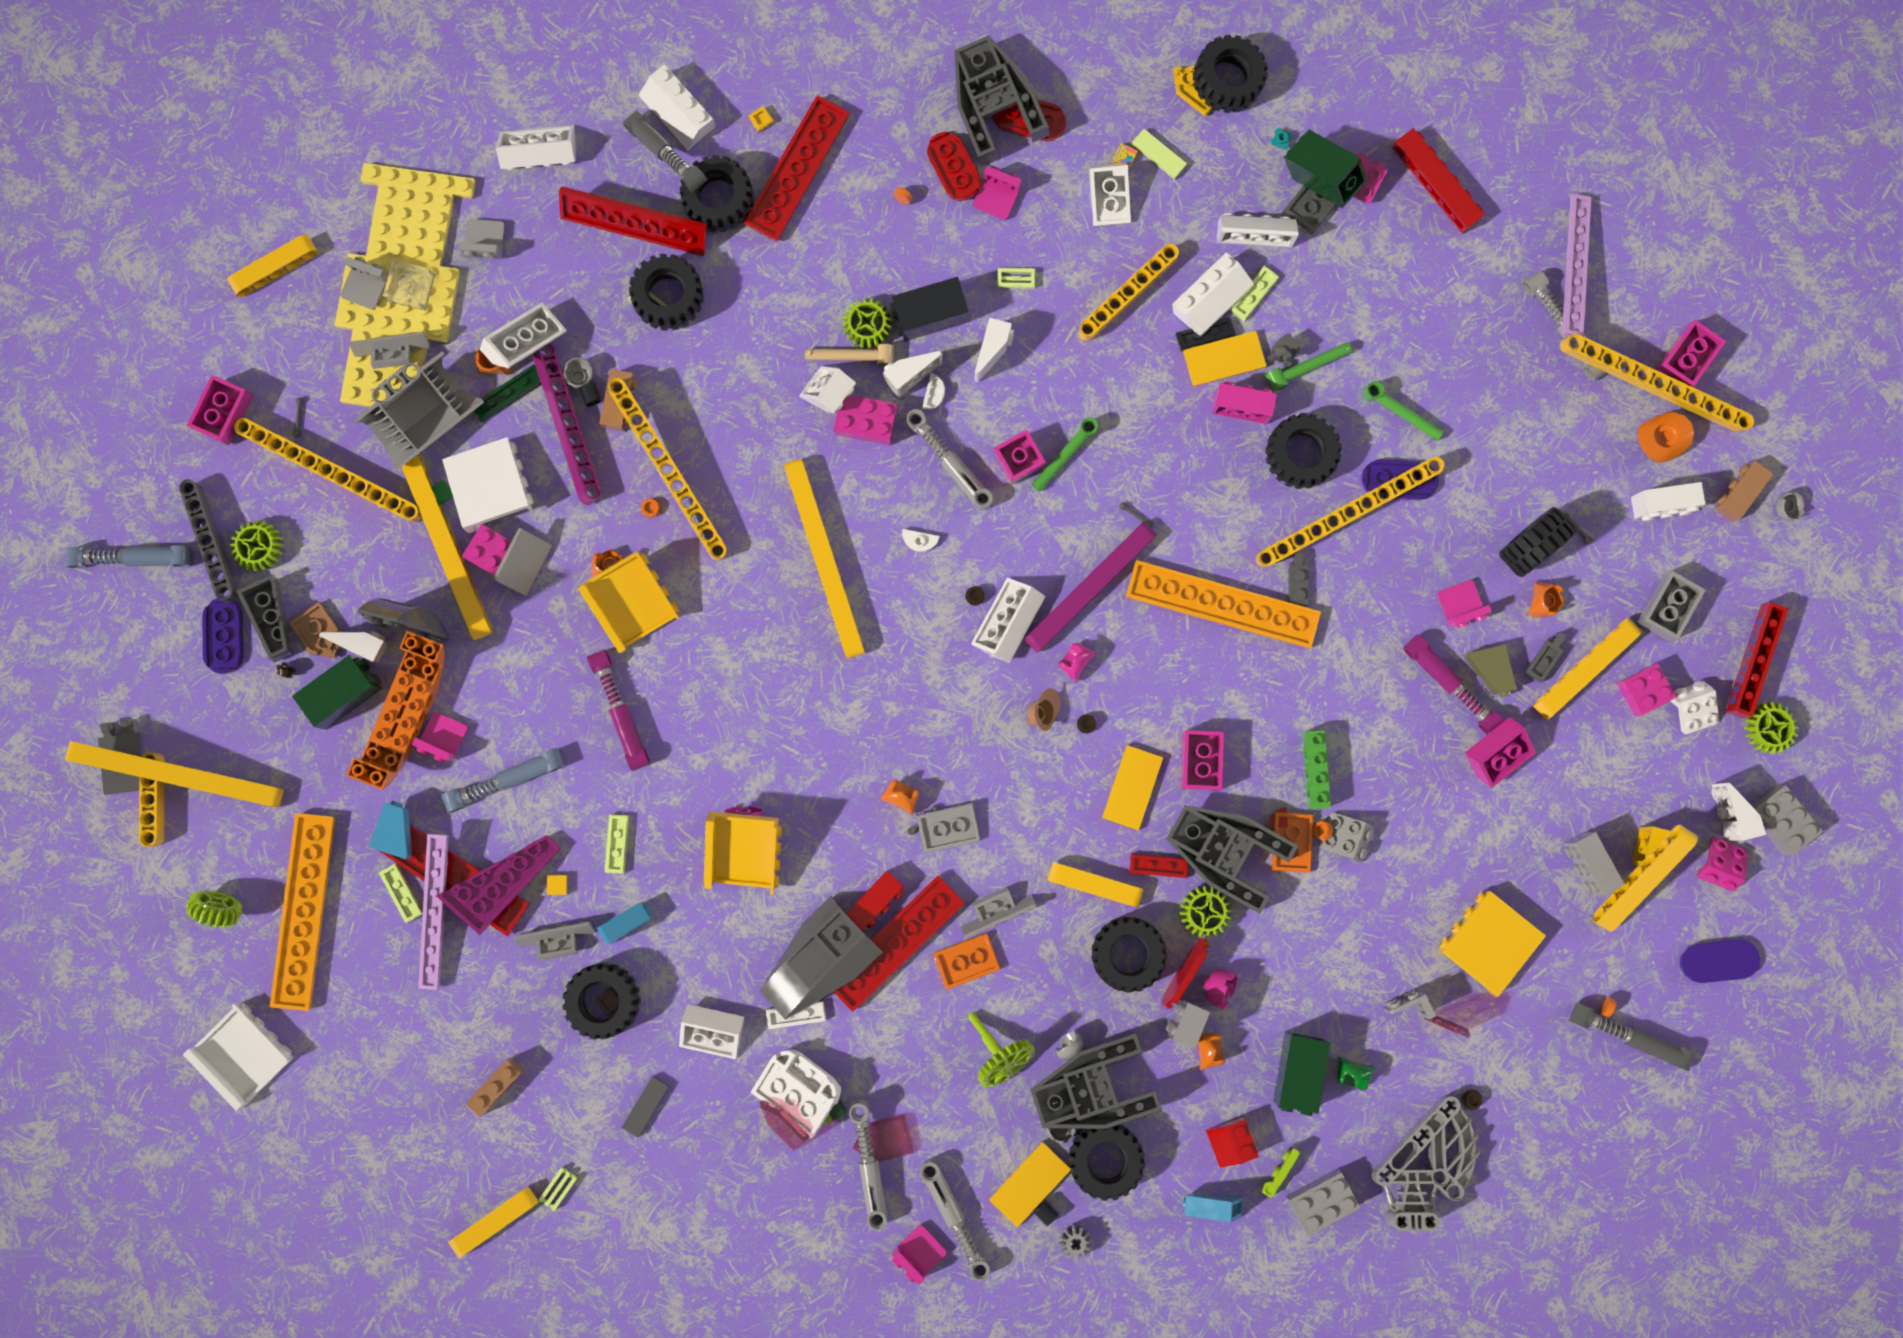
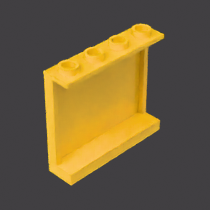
(628, 600)
(742, 850)
(1491, 942)

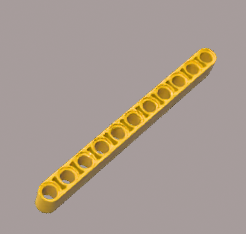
(1665, 387)
(666, 460)
(320, 466)
(1357, 507)
(447, 549)
(824, 558)
(174, 774)

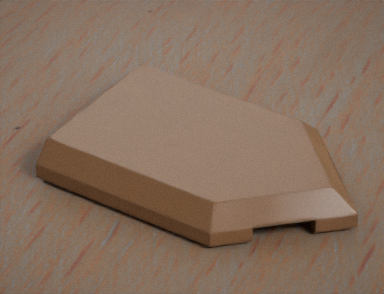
(308, 627)

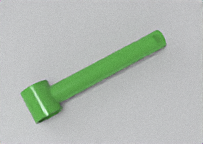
(1278, 379)
(1401, 410)
(1065, 454)

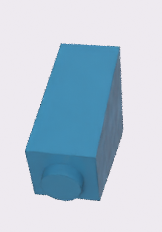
(393, 831)
(625, 923)
(1213, 1206)

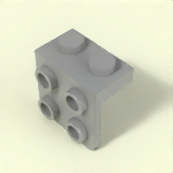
(483, 239)
(364, 283)
(1348, 838)
(1424, 1006)

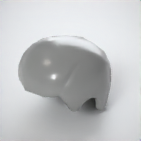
(577, 372)
(1790, 506)
(1071, 1045)
(1061, 1135)

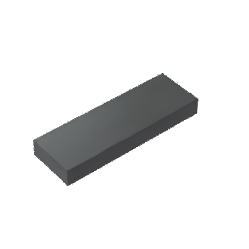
(645, 1106)

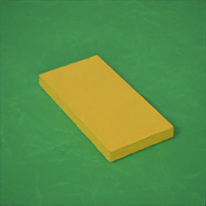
(1224, 358)
(1132, 787)
(1029, 1184)

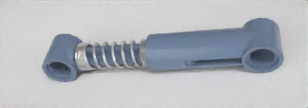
(130, 556)
(508, 778)

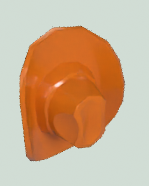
(1665, 436)

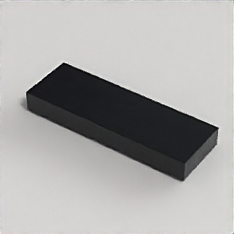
(1220, 330)

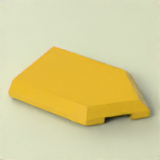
(1185, 89)

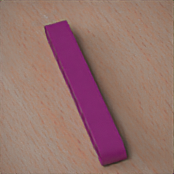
(564, 431)
(1090, 587)

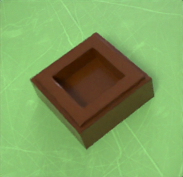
(608, 1001)

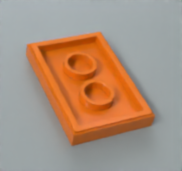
(1300, 832)
(966, 961)

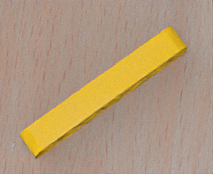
(1133, 285)
(1587, 668)
(1645, 878)

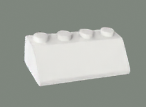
(676, 107)
(536, 147)
(1257, 230)
(1212, 294)
(522, 336)
(1008, 620)

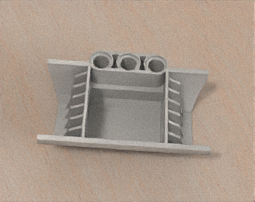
(417, 410)

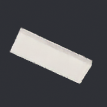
(811, 1014)

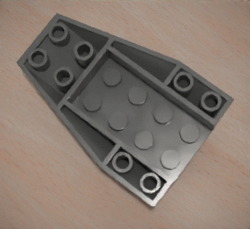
(392, 613)
(819, 960)

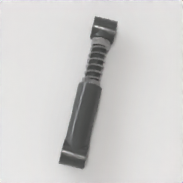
(662, 149)
(1634, 1037)

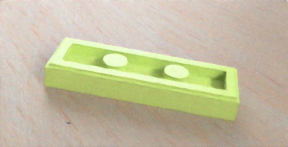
(1159, 154)
(1262, 283)
(617, 844)
(401, 893)

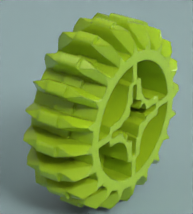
(872, 317)
(251, 562)
(1777, 745)
(213, 908)
(1204, 920)

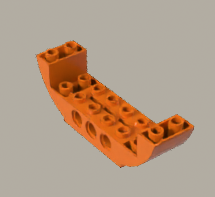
(402, 713)

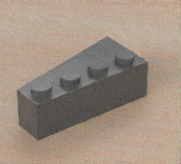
(266, 611)

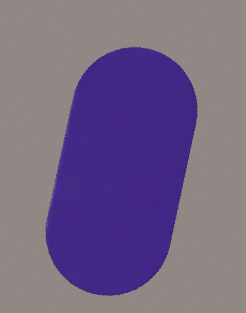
(1383, 470)
(222, 636)
(1720, 961)

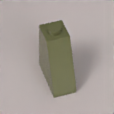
(1493, 669)

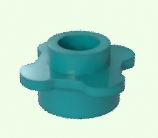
(1281, 143)

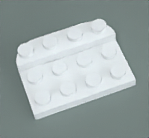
(799, 1089)

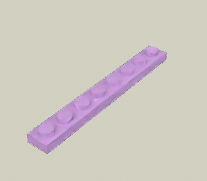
(1576, 265)
(433, 911)

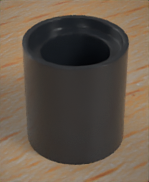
(590, 394)
(1045, 1212)

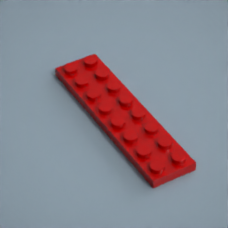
(796, 168)
(632, 221)
(457, 872)
(902, 938)

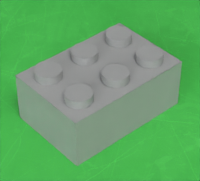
(1671, 606)
(1786, 820)
(1593, 864)
(1187, 1023)
(1323, 1202)

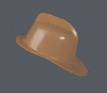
(1044, 710)

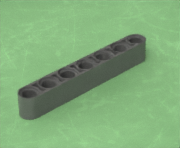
(202, 535)

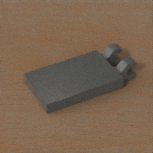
(127, 743)

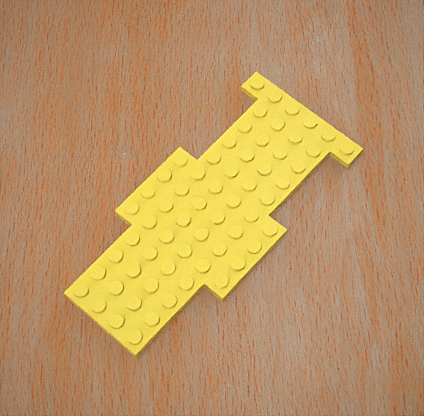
(410, 228)

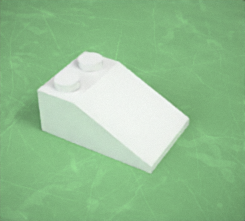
(1110, 193)
(994, 345)
(909, 371)
(828, 389)
(364, 644)

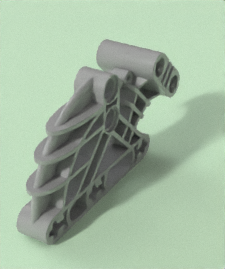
(1411, 1207)

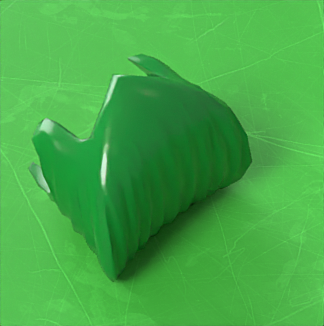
(1354, 1073)

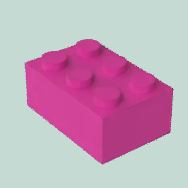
(1691, 353)
(1244, 402)
(219, 409)
(866, 419)
(1500, 752)
(1202, 760)

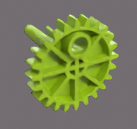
(1004, 1061)

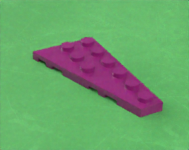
(490, 891)

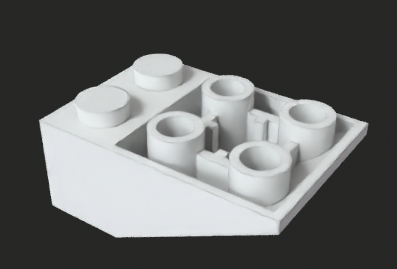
(1738, 816)

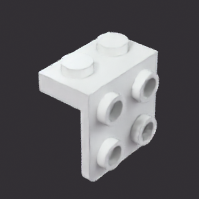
(1696, 706)

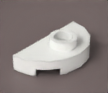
(934, 394)
(919, 541)

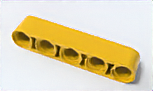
(272, 265)
(146, 809)
(1095, 884)
(493, 1222)

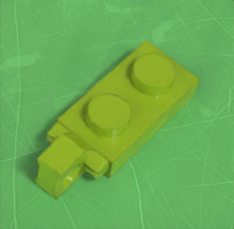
(1279, 1173)

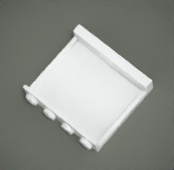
(487, 483)
(239, 1056)

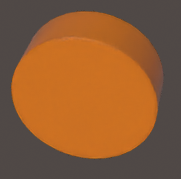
(903, 195)
(650, 508)
(1323, 830)
(1608, 1007)

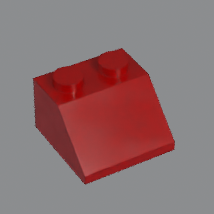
(1232, 1142)

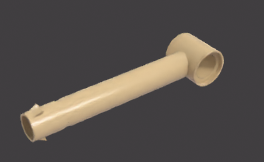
(883, 354)

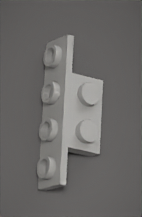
(390, 350)
(996, 909)
(556, 941)

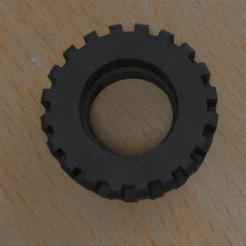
(1239, 53)
(735, 209)
(659, 269)
(1320, 433)
(1537, 542)
(1155, 954)
(575, 1001)
(1115, 1186)

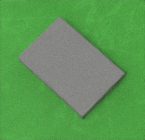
(522, 562)
(948, 827)

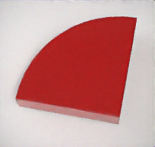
(1282, 820)

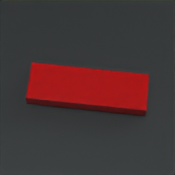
(1158, 866)

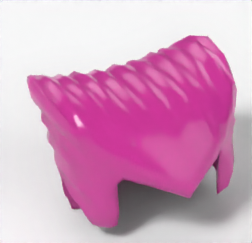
(1076, 660)

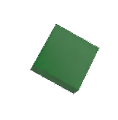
(442, 492)

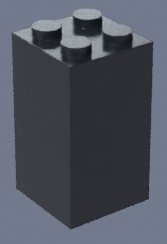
(929, 309)

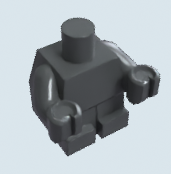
(1284, 349)

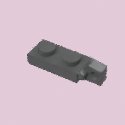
(1298, 581)
(1546, 657)

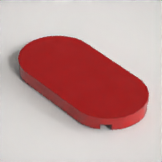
(1012, 121)
(953, 166)
(1185, 973)

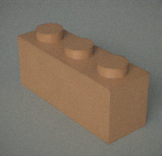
(611, 416)
(1743, 491)
(495, 1086)

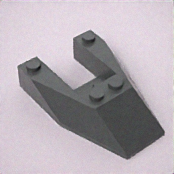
(989, 84)
(1218, 845)
(1082, 1093)

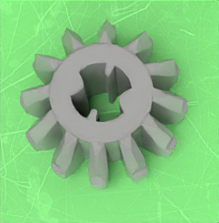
(1067, 1242)

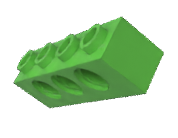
(1316, 769)

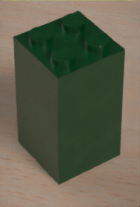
(1325, 168)
(337, 691)
(1301, 1073)

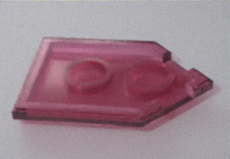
(1449, 1025)
(784, 1125)
(889, 1138)

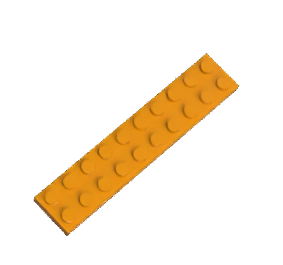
(1223, 604)
(302, 912)

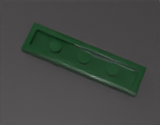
(508, 393)

